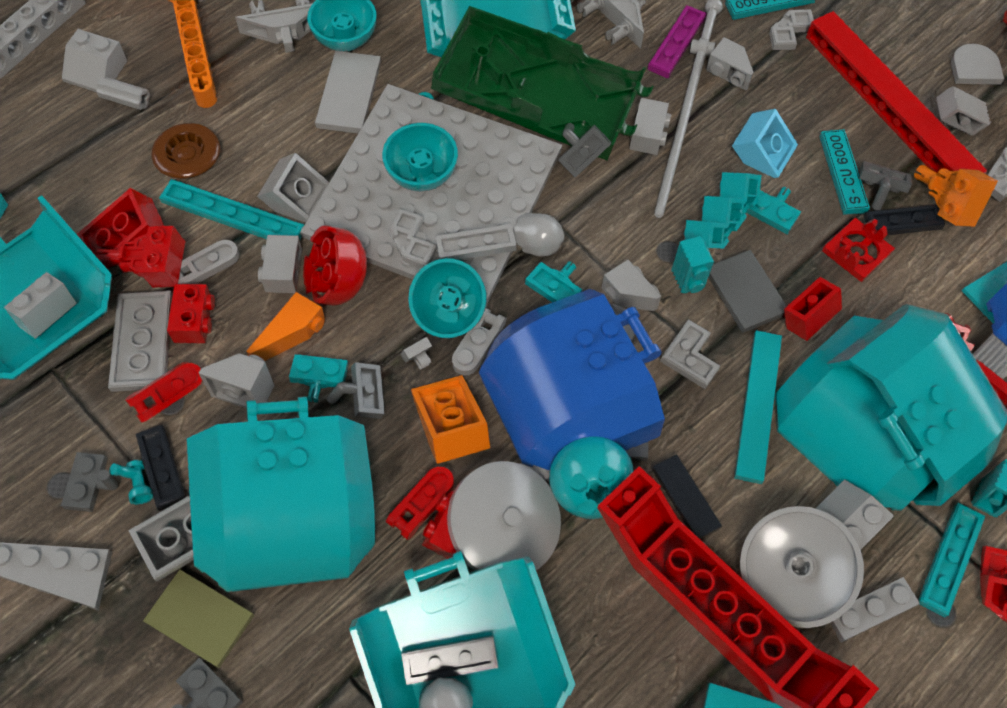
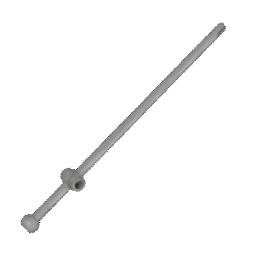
(702, 49)

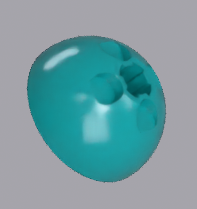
(342, 23)
(420, 156)
(434, 303)
(586, 466)

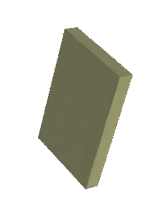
(199, 618)

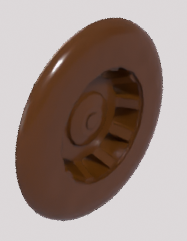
(184, 145)

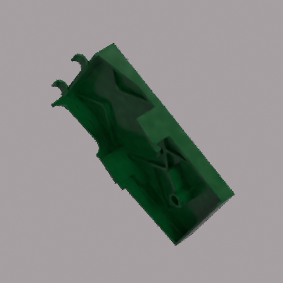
(536, 79)

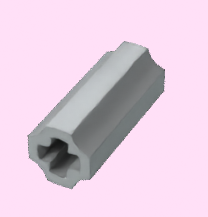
(123, 93)

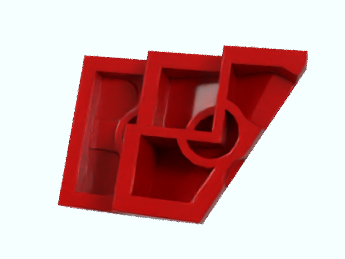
(994, 580)

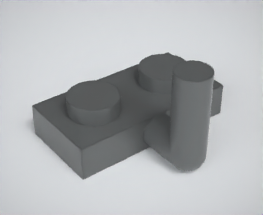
(583, 149)
(887, 179)
(366, 390)
(85, 480)
(206, 688)

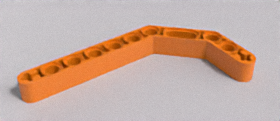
(195, 52)

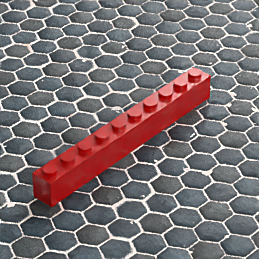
(889, 96)

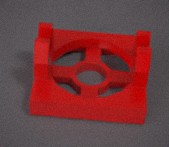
(849, 260)

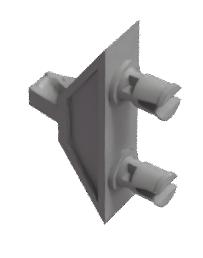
(622, 13)
(276, 25)

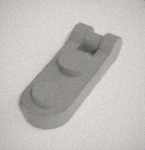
(208, 262)
(477, 343)

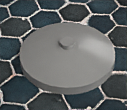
(503, 515)
(803, 565)

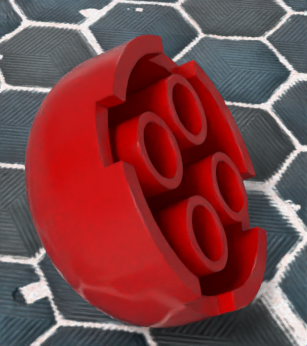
(342, 262)

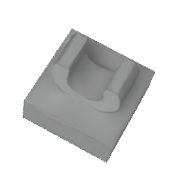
(418, 353)

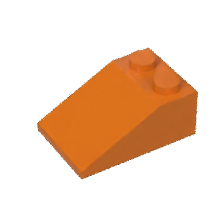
(451, 419)

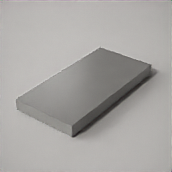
(348, 92)
(140, 340)

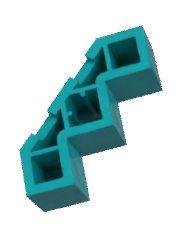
(725, 212)

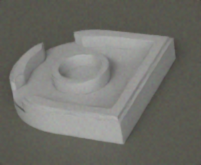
(976, 65)

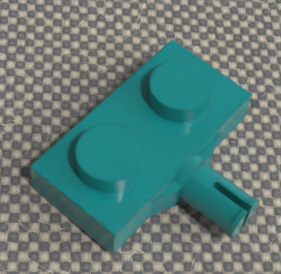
(775, 211)
(552, 283)
(317, 373)

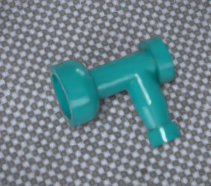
(133, 470)

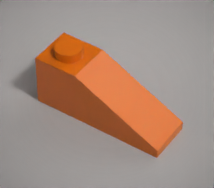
(290, 327)

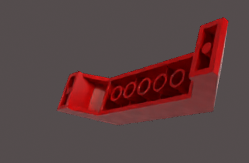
(724, 605)

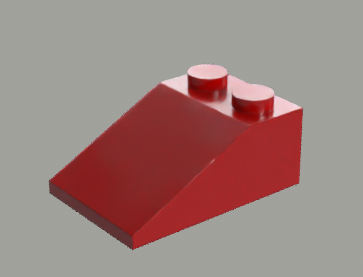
(121, 222)

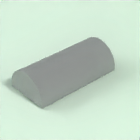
(166, 539)

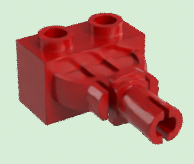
(150, 256)

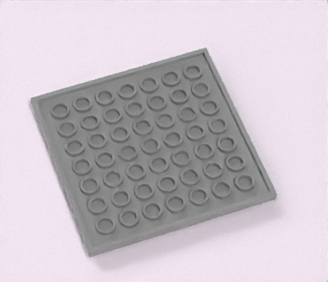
(493, 183)

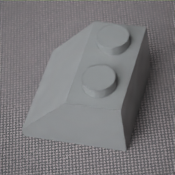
(90, 58)
(293, 188)
(238, 379)
(857, 511)

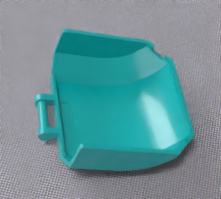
(57, 250)
(934, 395)
(836, 427)
(280, 498)
(491, 601)

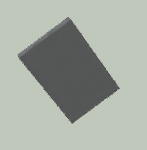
(747, 291)

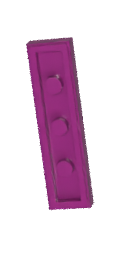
(677, 41)

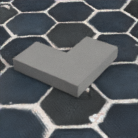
(685, 357)

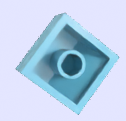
(765, 143)

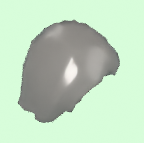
(538, 234)
(446, 694)

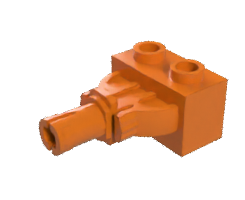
(958, 193)

